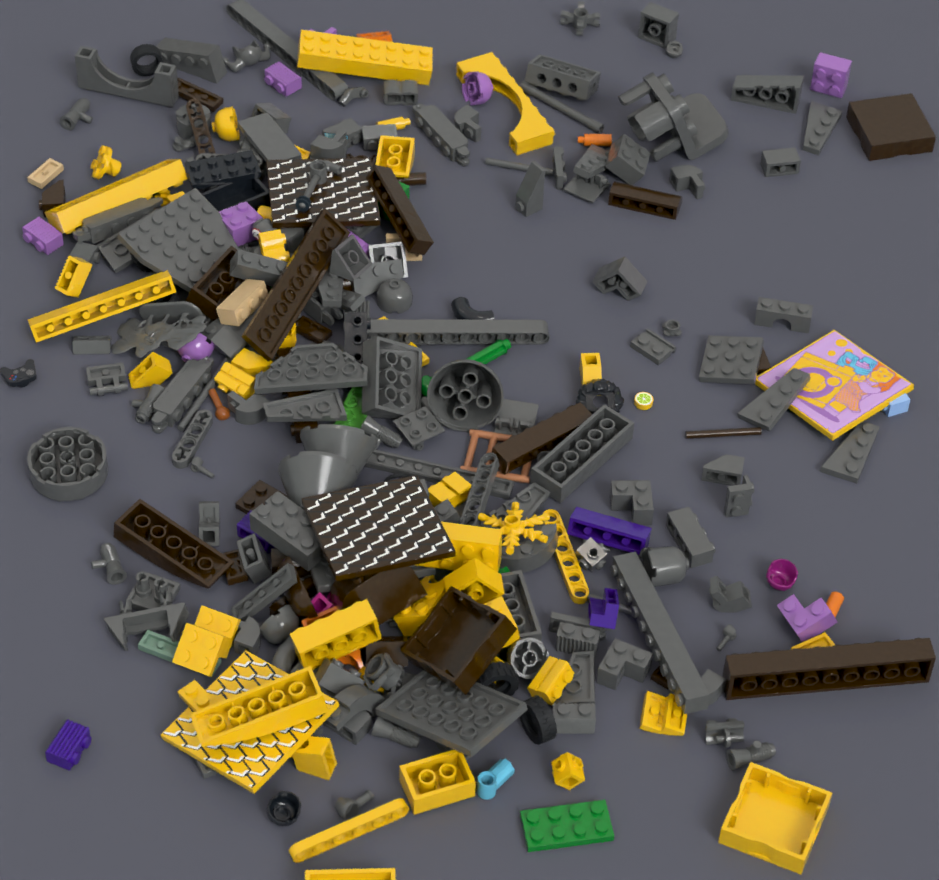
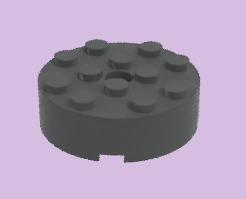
(67, 464)

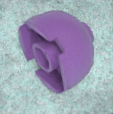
(477, 88)
(196, 349)

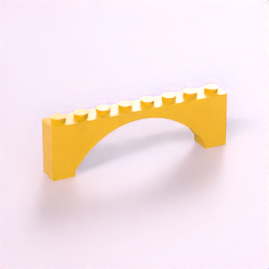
(532, 129)

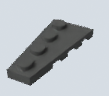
(774, 402)
(852, 454)

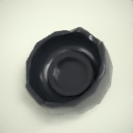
(284, 808)

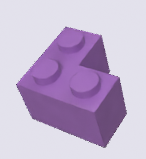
(807, 621)

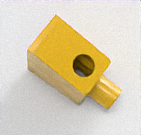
(316, 757)

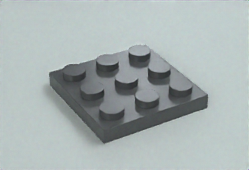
(731, 359)

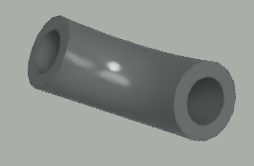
(285, 656)

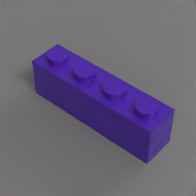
(608, 530)

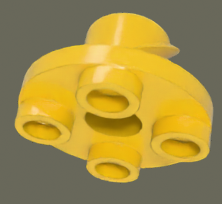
(105, 164)

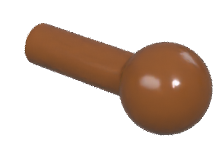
(221, 412)

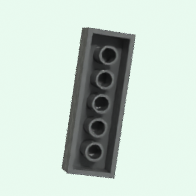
(582, 453)

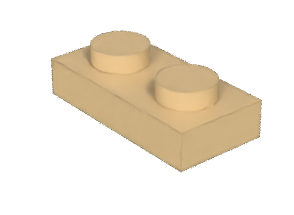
(45, 173)

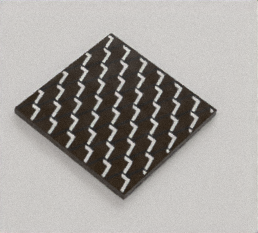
(343, 195)
(377, 528)

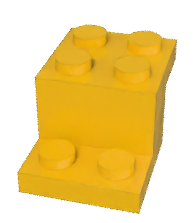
(206, 641)

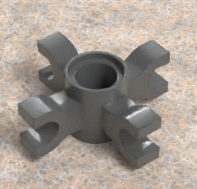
(580, 18)

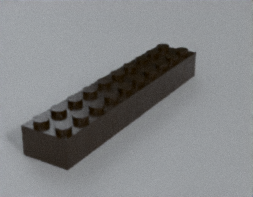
(828, 668)

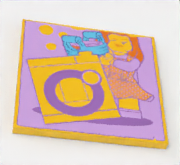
(843, 386)

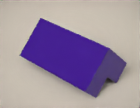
(604, 611)

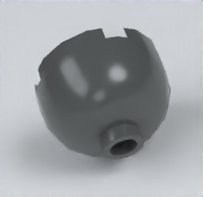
(394, 296)
(278, 627)
(527, 657)

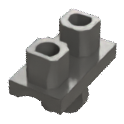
(724, 732)

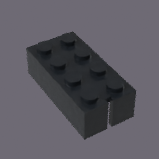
(232, 194)

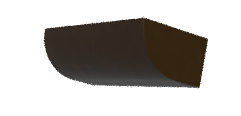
(645, 200)

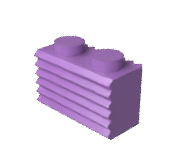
(282, 79)
(42, 235)

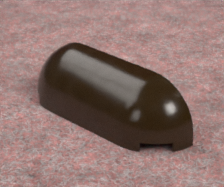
(297, 595)

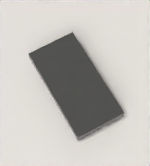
(268, 138)

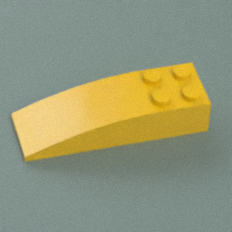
(261, 710)

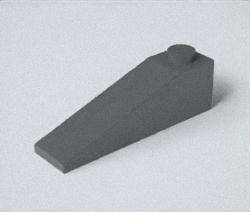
(227, 338)

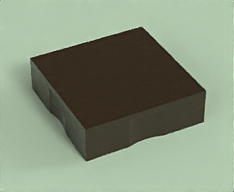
(890, 127)
(458, 640)

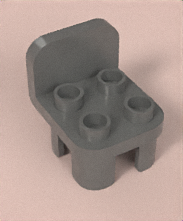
(690, 120)

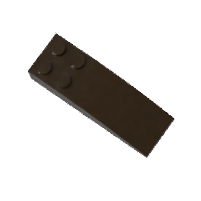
(170, 545)

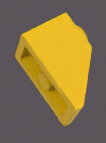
(150, 371)

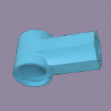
(492, 779)

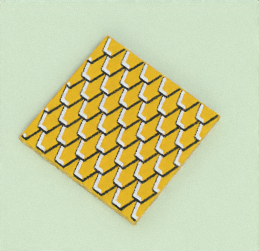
(251, 760)

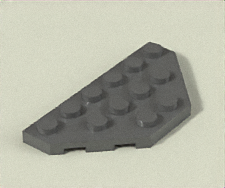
(312, 369)

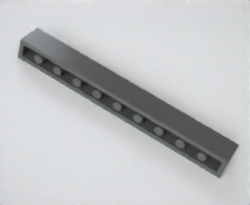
(660, 633)

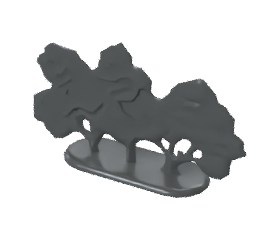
(160, 327)

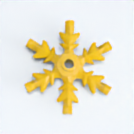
(514, 527)

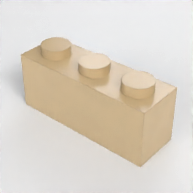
(242, 302)

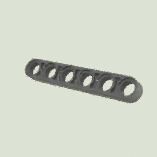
(477, 485)

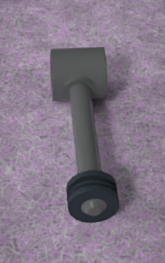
(318, 176)

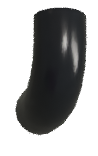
(463, 311)

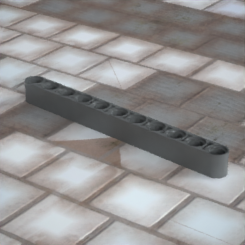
(283, 47)
(460, 331)

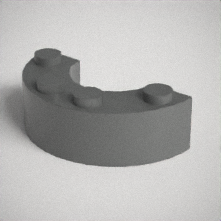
(531, 554)

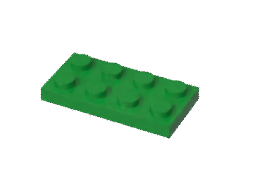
(566, 825)

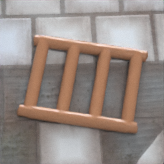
(494, 437)

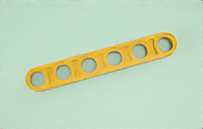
(568, 555)
(348, 830)

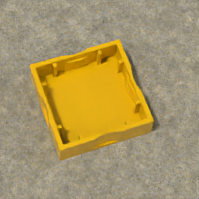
(775, 818)

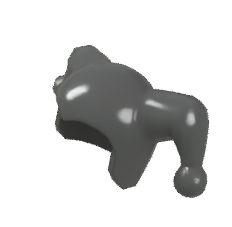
(248, 56)

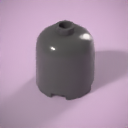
(664, 565)

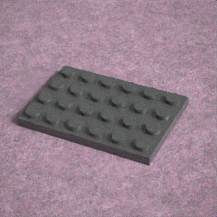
(450, 716)

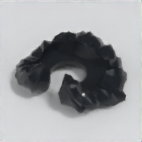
(600, 387)

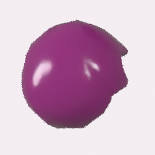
(781, 574)

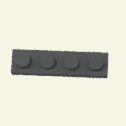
(265, 593)

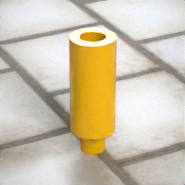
(399, 121)

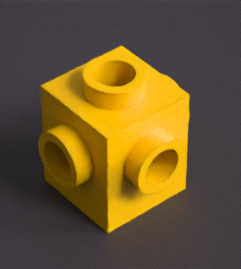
(568, 771)

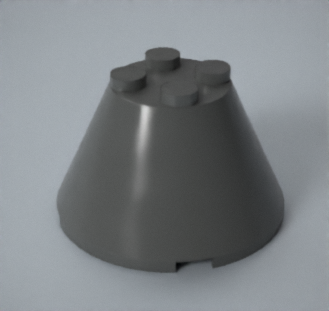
(465, 395)
(342, 441)
(315, 474)

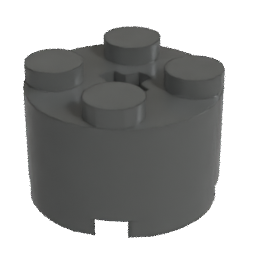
(183, 123)

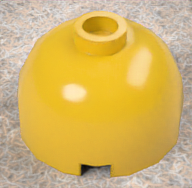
(226, 124)

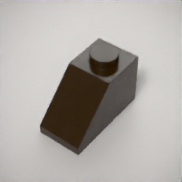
(52, 197)

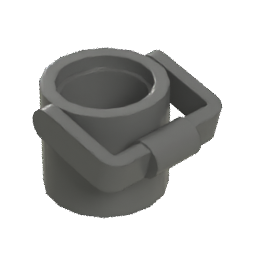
(382, 672)

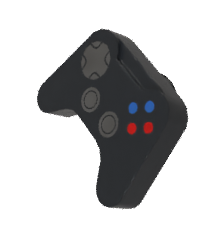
(20, 376)

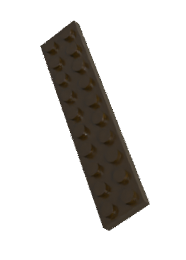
(295, 285)

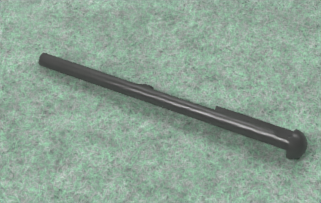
(200, 399)

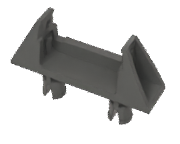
(152, 619)

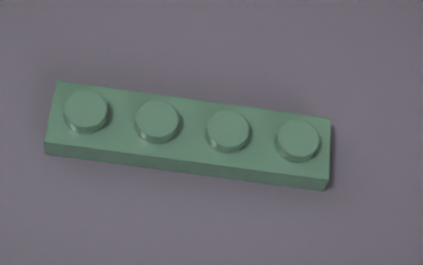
(162, 647)

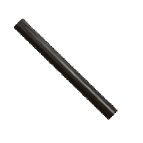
(723, 433)

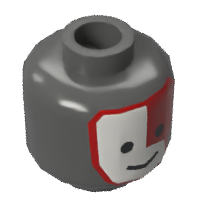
(262, 225)

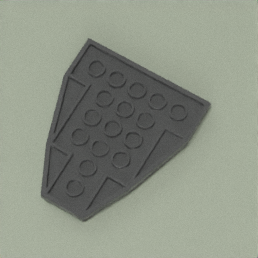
(180, 238)

